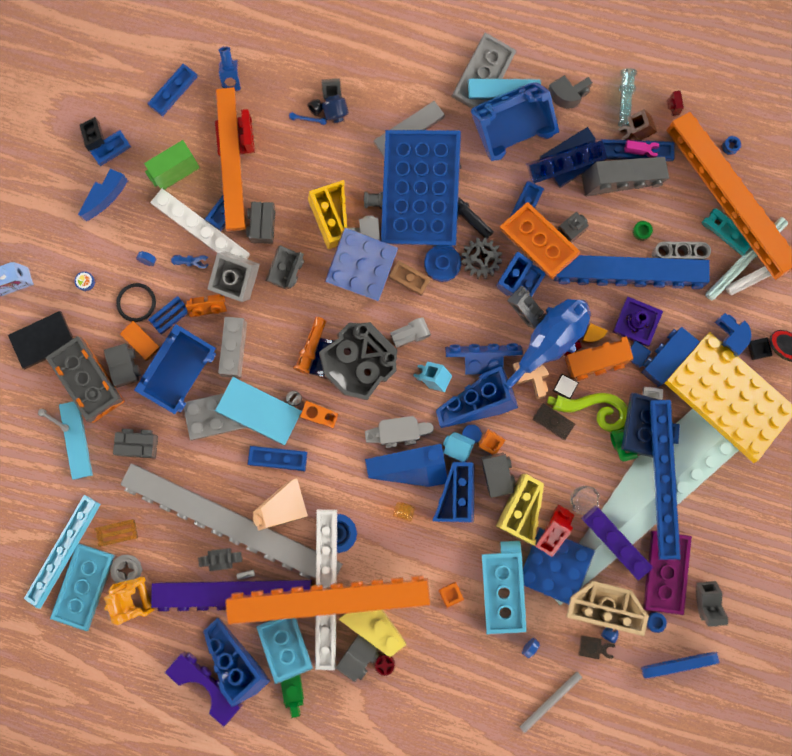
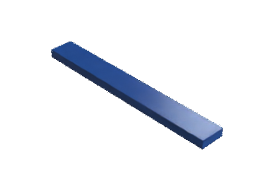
(664, 480)

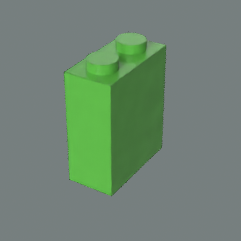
(171, 166)

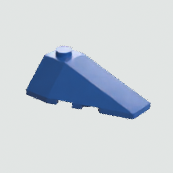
(236, 669)

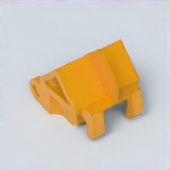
(120, 603)

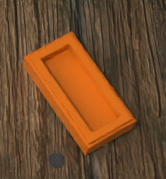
(139, 340)

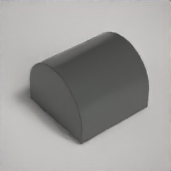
(331, 87)

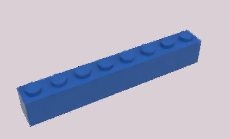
(636, 271)

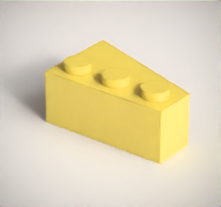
(522, 509)

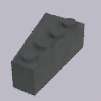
(624, 175)

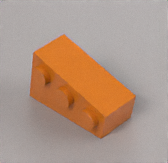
(599, 359)

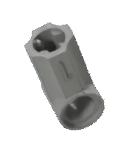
(414, 331)

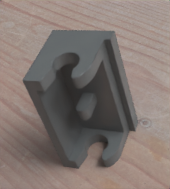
(526, 307)

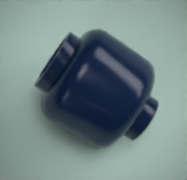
(335, 108)

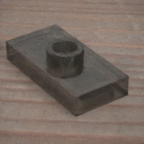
(553, 421)

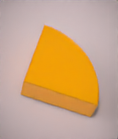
(594, 333)

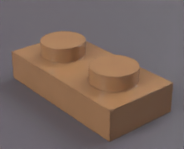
(410, 278)

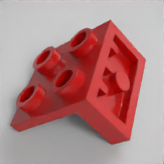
(245, 132)

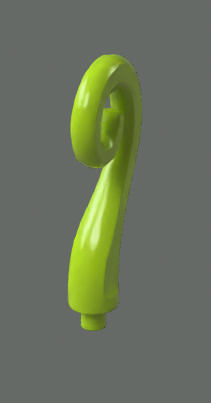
(572, 405)

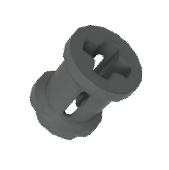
(373, 200)

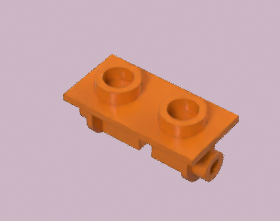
(197, 306)

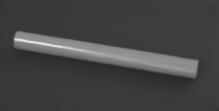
(550, 702)

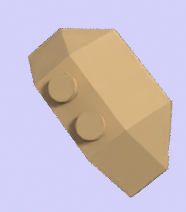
(608, 607)

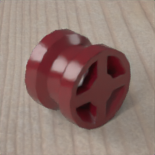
(382, 667)

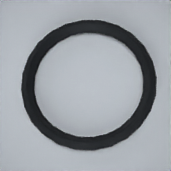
(131, 286)

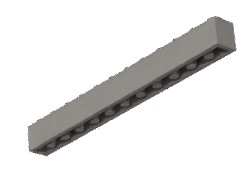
(221, 520)

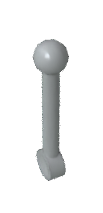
(42, 412)

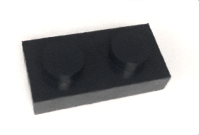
(92, 134)

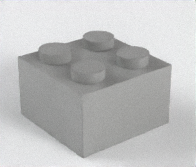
(233, 276)

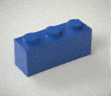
(669, 356)

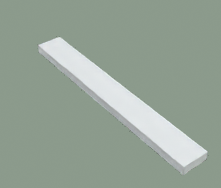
(326, 575)

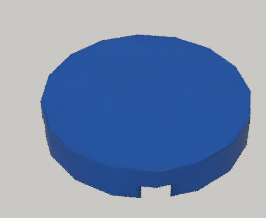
(442, 263)

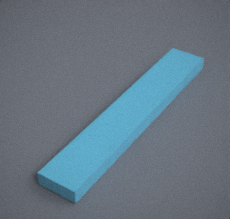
(62, 551)

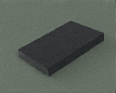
(40, 339)

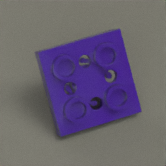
(647, 315)

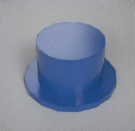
(345, 533)

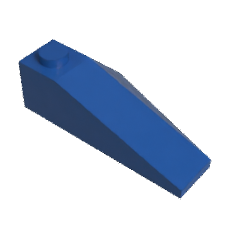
(478, 401)
(416, 466)

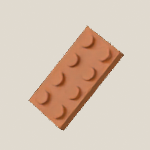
(540, 240)

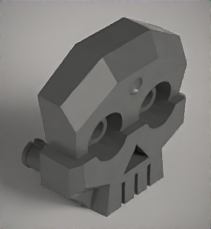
(347, 371)

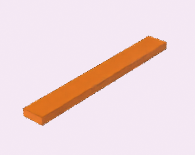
(230, 159)

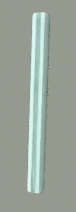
(738, 267)

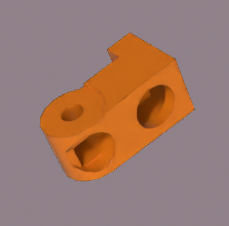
(319, 415)

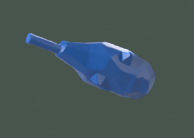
(554, 336)

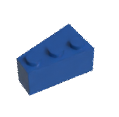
(458, 495)

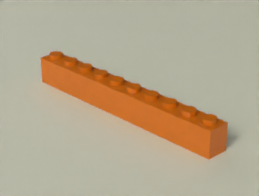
(732, 194)
(329, 600)

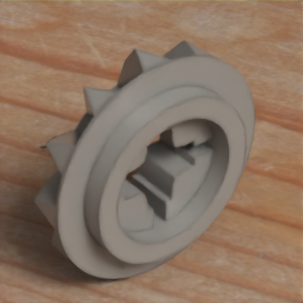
(120, 563)

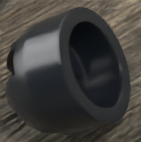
(315, 107)

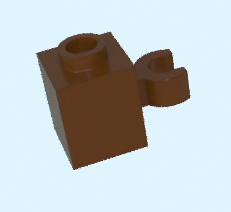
(640, 126)

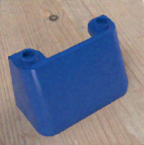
(515, 118)
(175, 369)

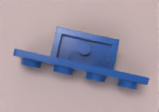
(483, 358)

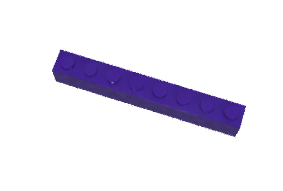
(212, 593)

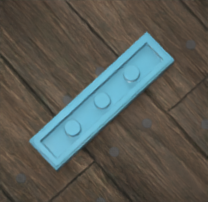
(494, 87)
(76, 441)

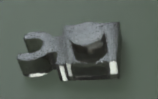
(592, 647)

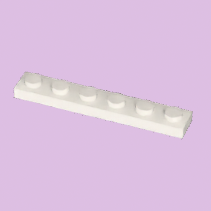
(196, 225)

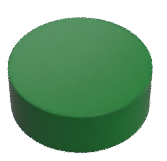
(642, 230)

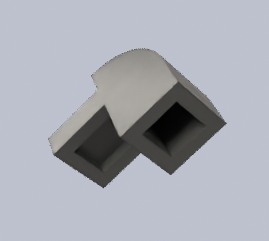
(567, 95)
(710, 604)

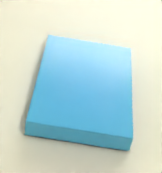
(284, 648)

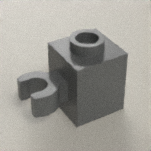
(573, 226)

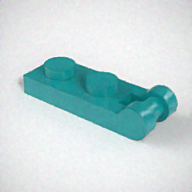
(726, 231)

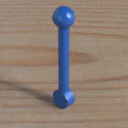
(293, 116)

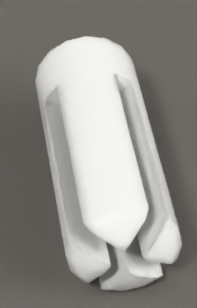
(246, 574)

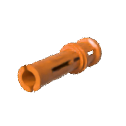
(307, 353)

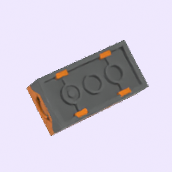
(85, 379)

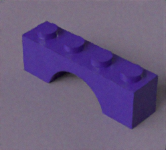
(617, 542)
(186, 670)

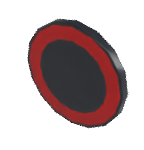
(782, 344)

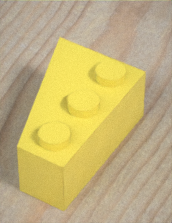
(376, 629)

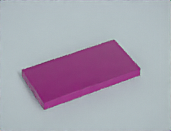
(667, 579)

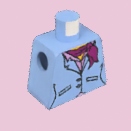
(11, 280)

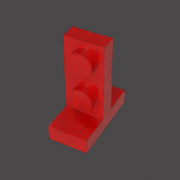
(556, 531)

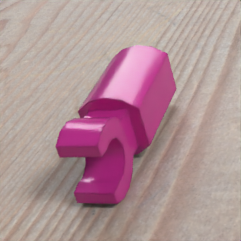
(641, 148)

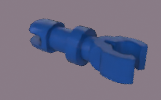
(189, 261)

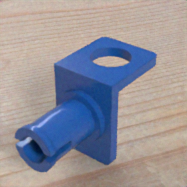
(228, 68)

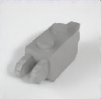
(398, 430)

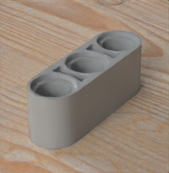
(688, 247)

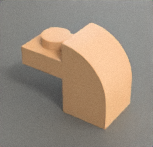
(540, 387)

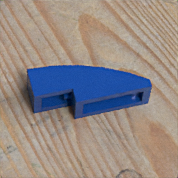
(103, 195)

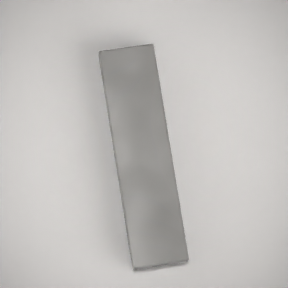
(419, 121)

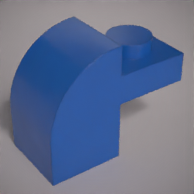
(738, 334)

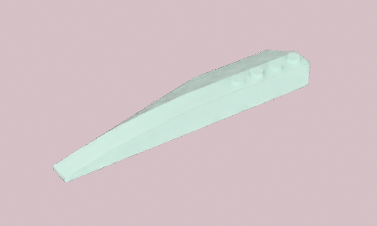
(633, 502)

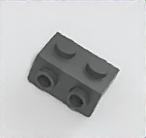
(285, 267)

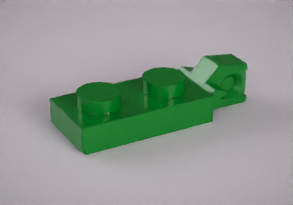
(293, 695)

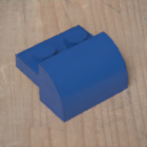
(520, 273)

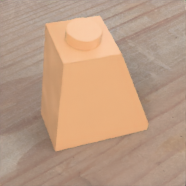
(281, 507)

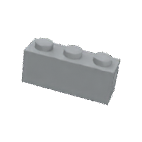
(232, 347)

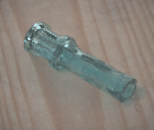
(626, 88)

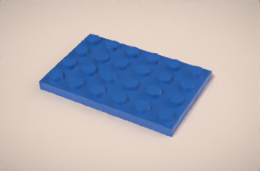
(421, 187)

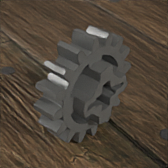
(488, 255)
(220, 559)

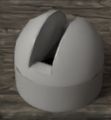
(297, 400)

